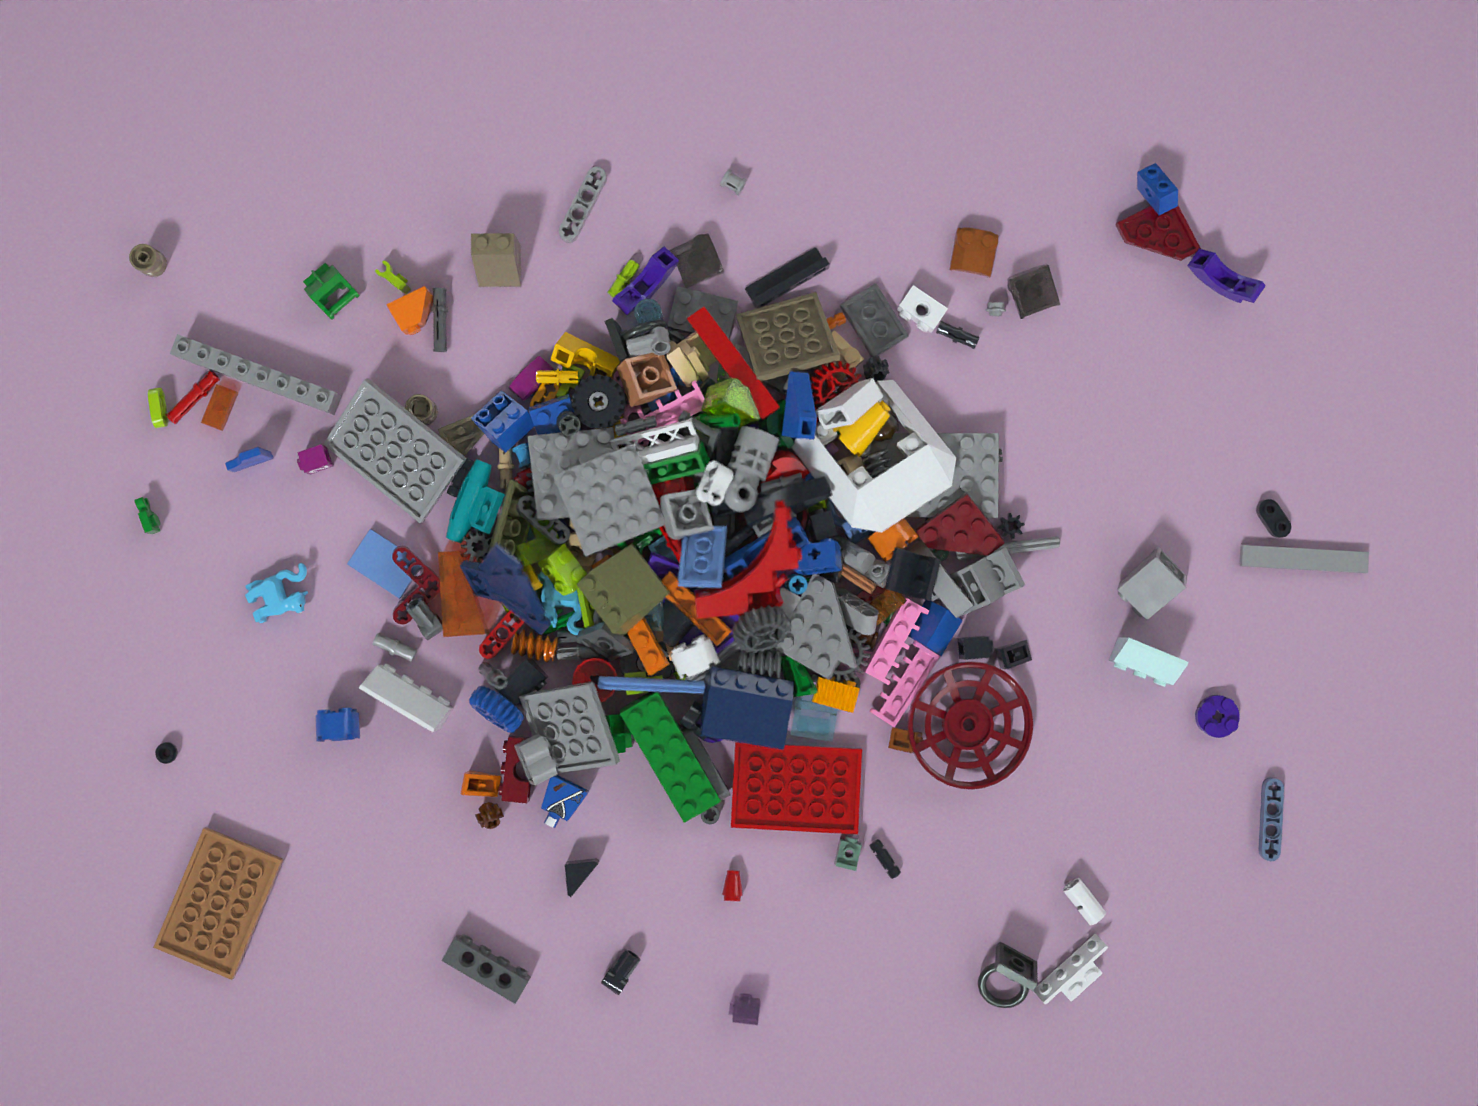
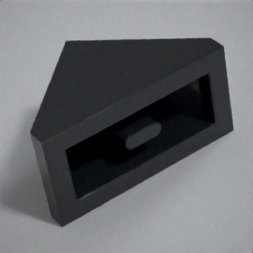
(675, 624)
(1013, 654)
(577, 872)

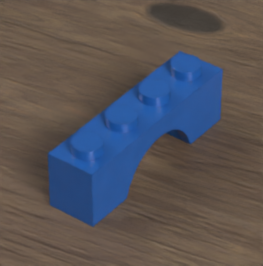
(745, 556)

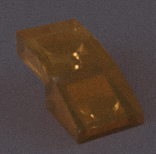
(887, 603)

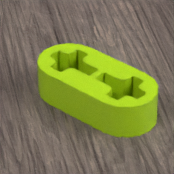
(157, 407)

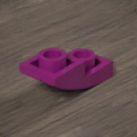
(525, 383)

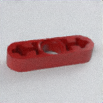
(488, 640)

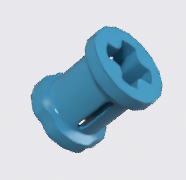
(523, 455)
(798, 589)

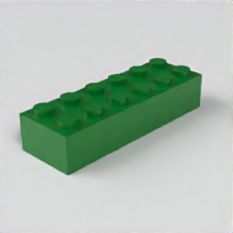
(669, 755)

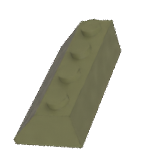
(510, 526)

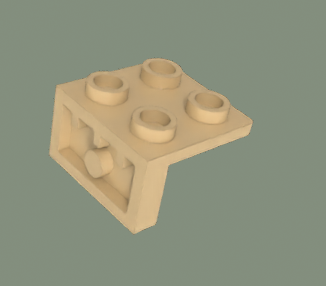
(697, 354)

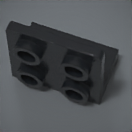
(912, 574)

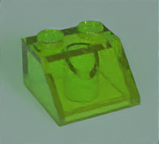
(731, 398)

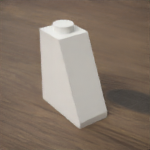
(849, 404)

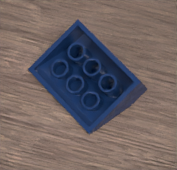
(746, 708)

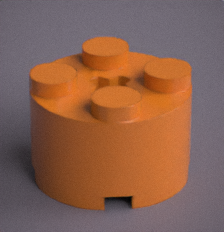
(893, 537)

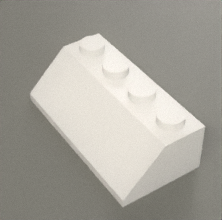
(407, 698)

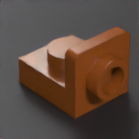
(900, 741)

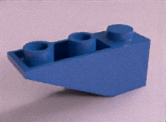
(799, 408)

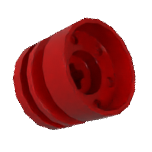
(593, 667)

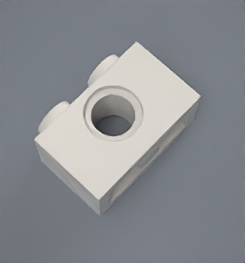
(917, 298)

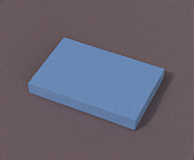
(703, 559)
(375, 561)

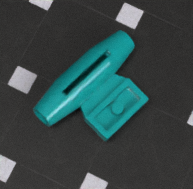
(475, 503)

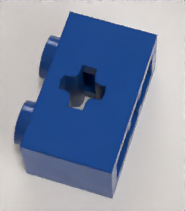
(1157, 189)
(826, 562)

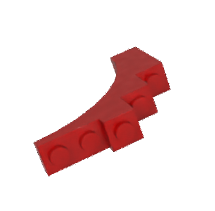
(759, 576)

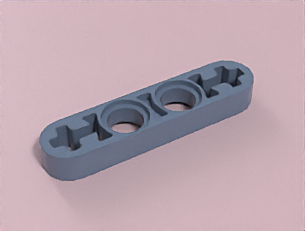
(1275, 819)

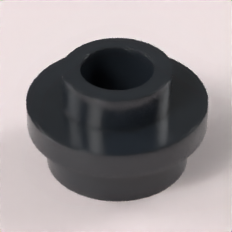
(160, 755)

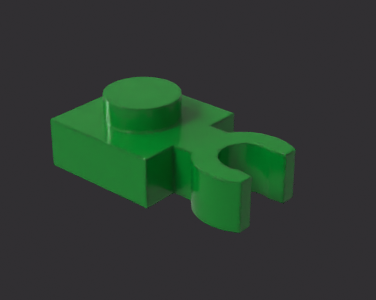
(149, 520)

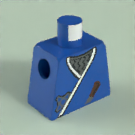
(561, 799)

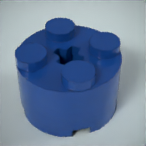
(337, 726)

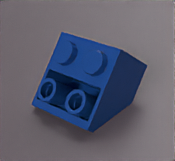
(503, 421)

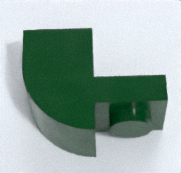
(774, 425)

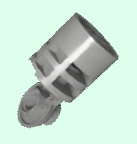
(750, 463)

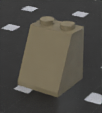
(496, 259)

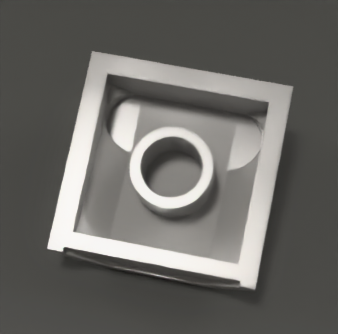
(685, 514)

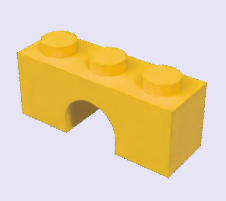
(572, 350)

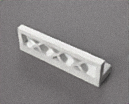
(661, 449)

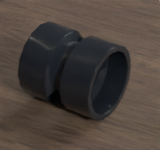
(691, 717)

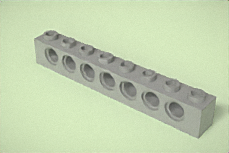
(255, 374)

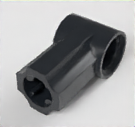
(618, 975)

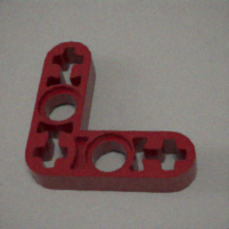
(421, 580)

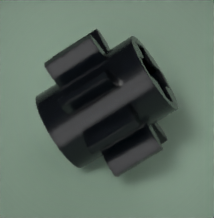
(876, 369)
(1017, 525)

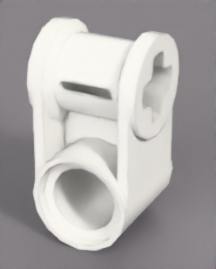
(716, 482)

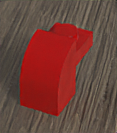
(785, 464)

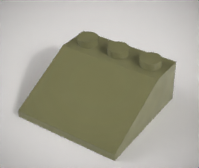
(623, 589)

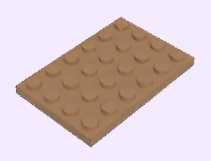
(218, 903)

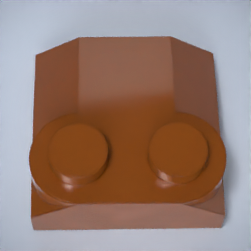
(974, 251)

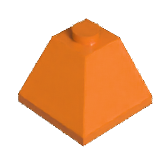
(412, 310)

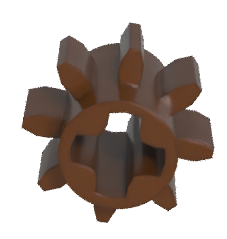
(489, 815)

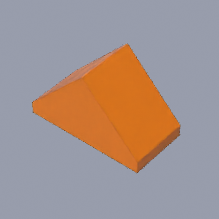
(480, 784)

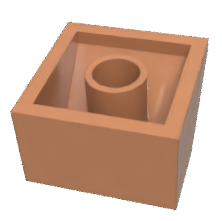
(646, 378)

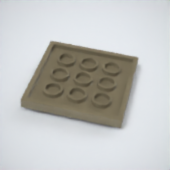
(787, 337)

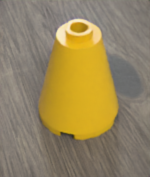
(863, 430)

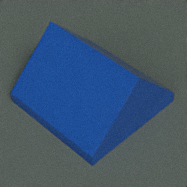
(935, 628)

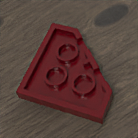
(1161, 234)
(961, 529)

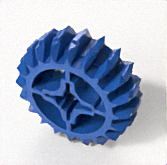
(496, 709)

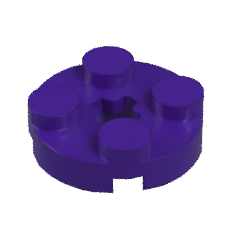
(1227, 723)

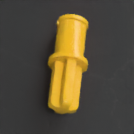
(547, 376)

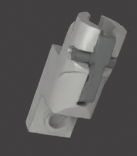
(863, 561)

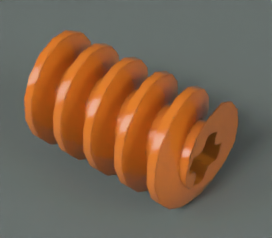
(534, 646)

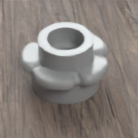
(995, 308)

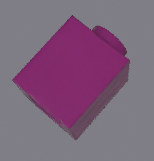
(314, 459)

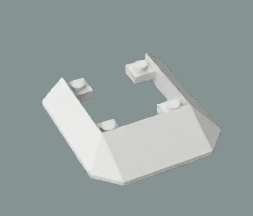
(898, 491)

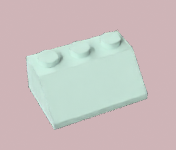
(1147, 661)

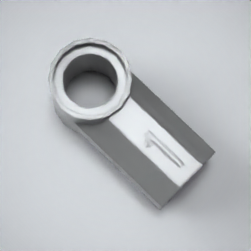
(656, 342)

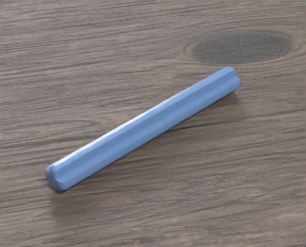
(648, 684)

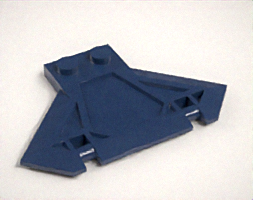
(503, 580)

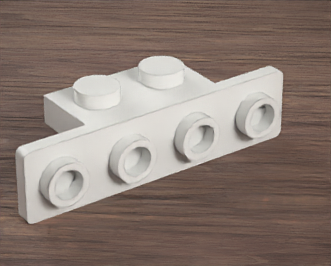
(1074, 973)

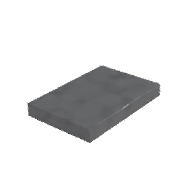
(874, 320)

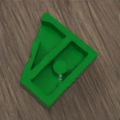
(798, 674)

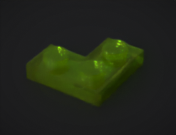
(538, 548)

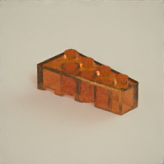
(458, 602)

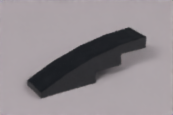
(796, 497)

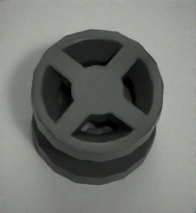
(568, 427)

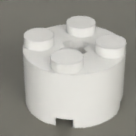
(694, 657)

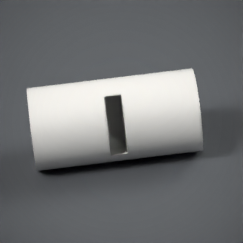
(1084, 901)

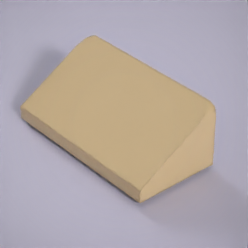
(681, 364)

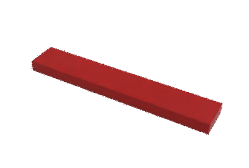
(731, 360)

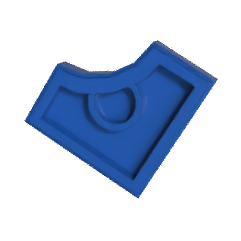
(249, 458)

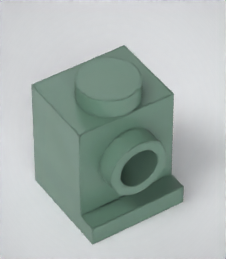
(843, 861)

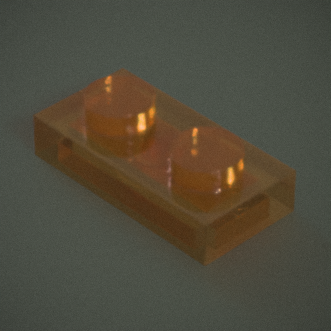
(219, 407)

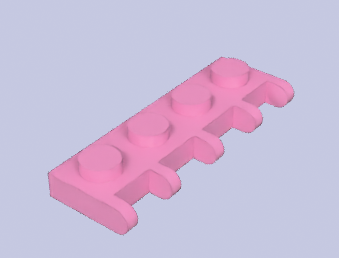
(671, 412)
(893, 640)
(906, 685)

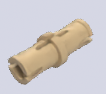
(505, 467)

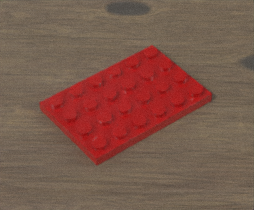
(796, 788)

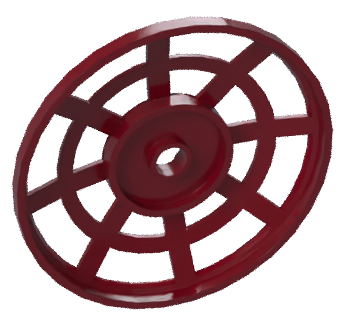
(982, 725)

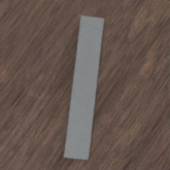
(1304, 559)

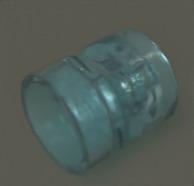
(647, 311)

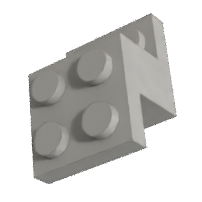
(988, 579)

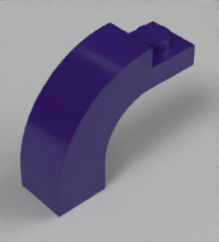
(1220, 278)
(648, 281)

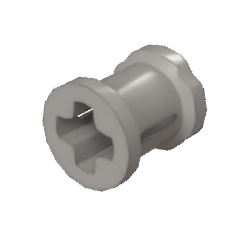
(733, 182)

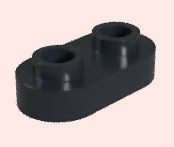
(1273, 519)

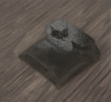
(697, 260)
(1033, 290)

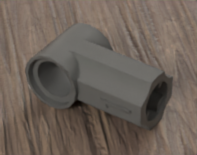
(428, 622)

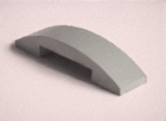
(945, 587)

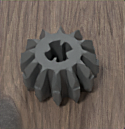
(478, 538)

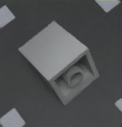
(1152, 584)

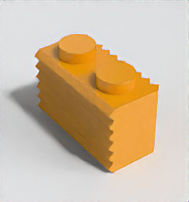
(836, 694)

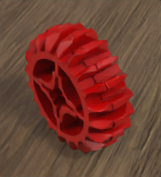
(831, 381)

